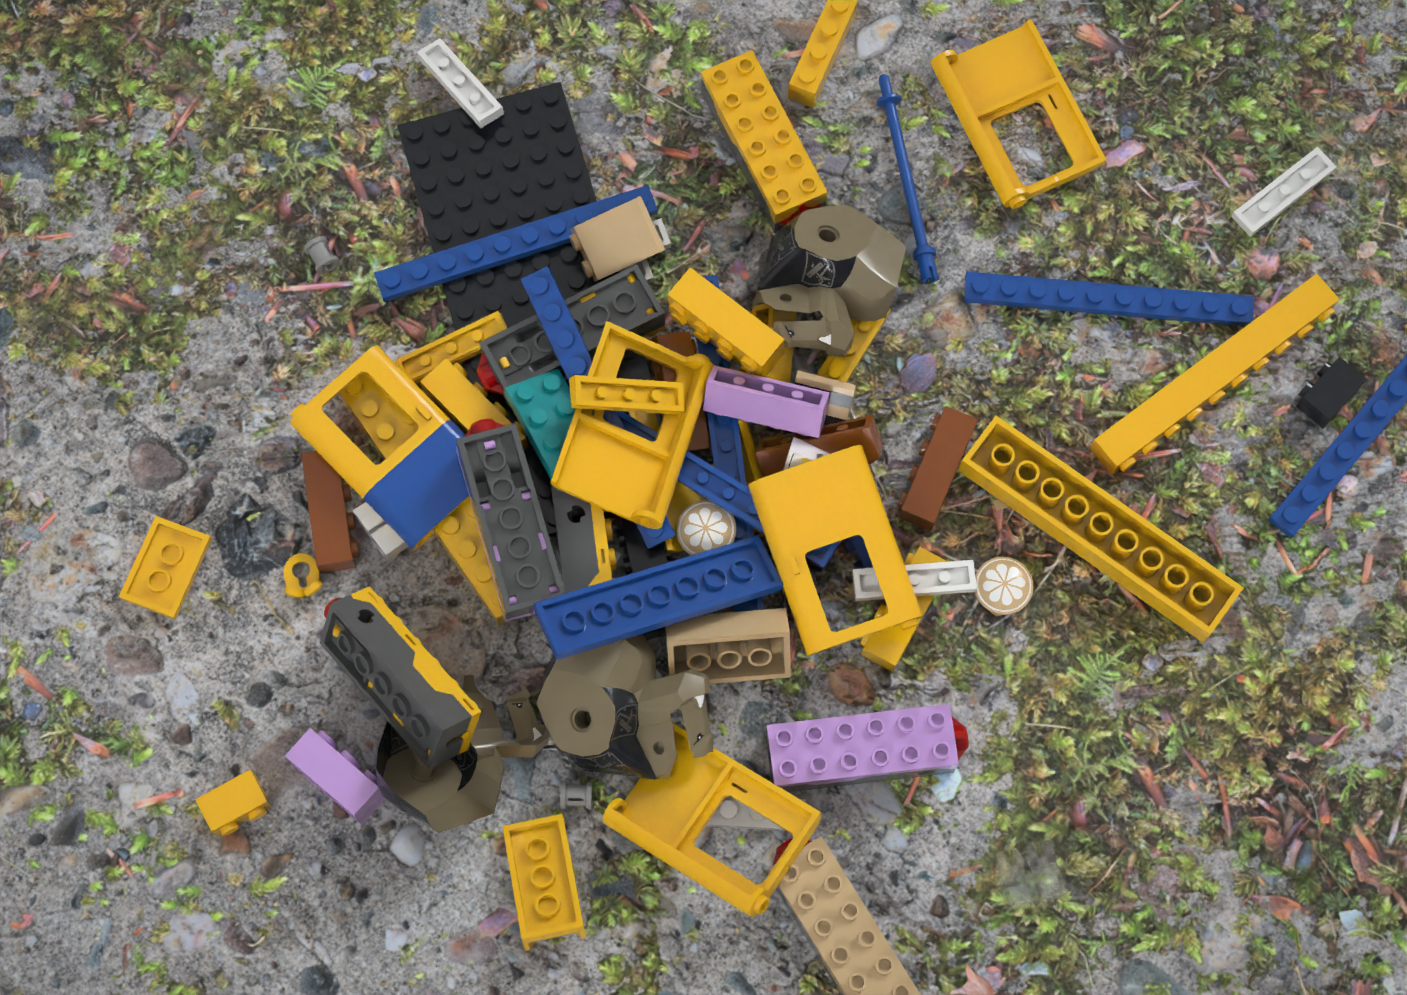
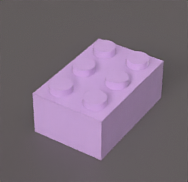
(336, 774)

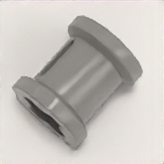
(321, 255)
(576, 795)

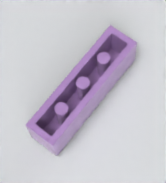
(766, 401)

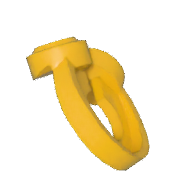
(292, 583)

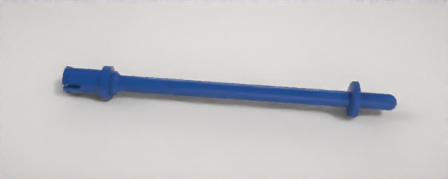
(924, 253)

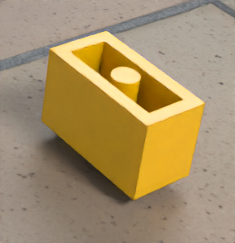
(234, 803)

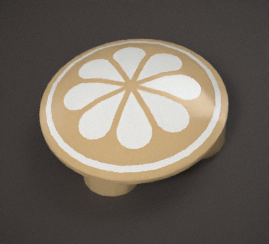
(705, 527)
(1003, 585)

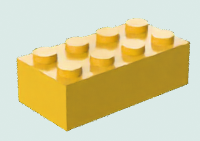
(724, 324)

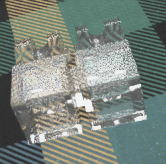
(1024, 889)

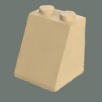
(616, 239)

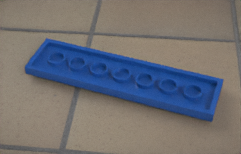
(657, 597)

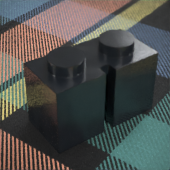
(1331, 392)

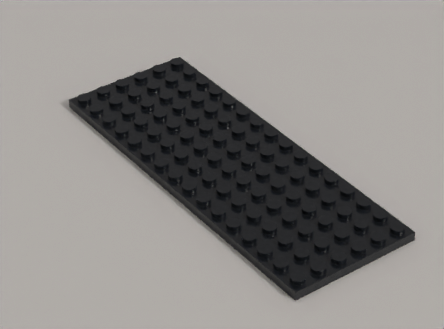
(493, 181)

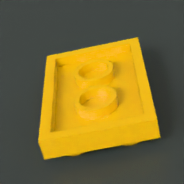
(165, 567)

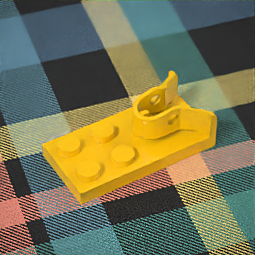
(543, 879)

